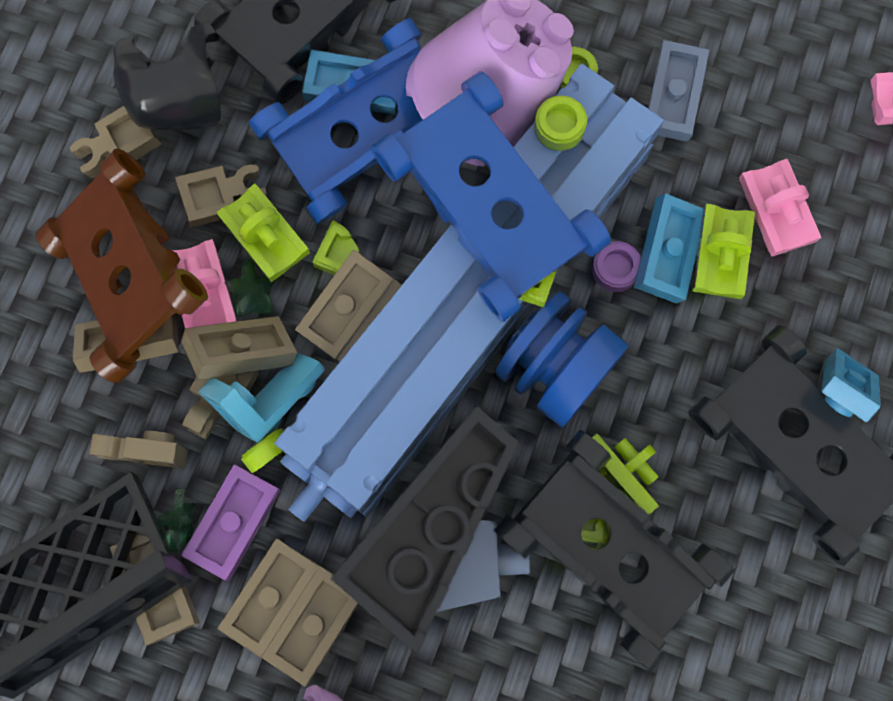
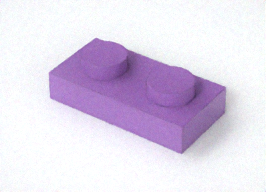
(231, 523)

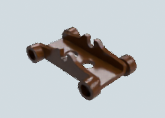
(156, 282)

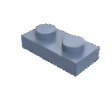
(678, 88)

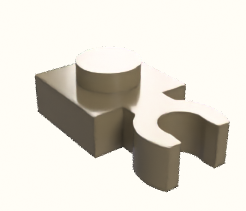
(115, 132)
(210, 190)
(154, 449)

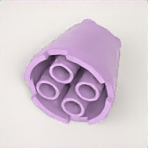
(511, 41)

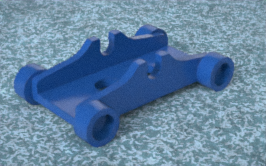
(305, 135)
(511, 257)

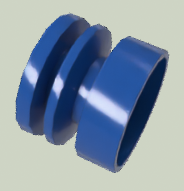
(560, 358)

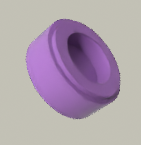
(616, 266)

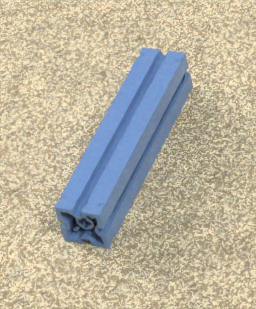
(436, 328)

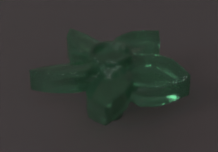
(250, 291)
(178, 521)

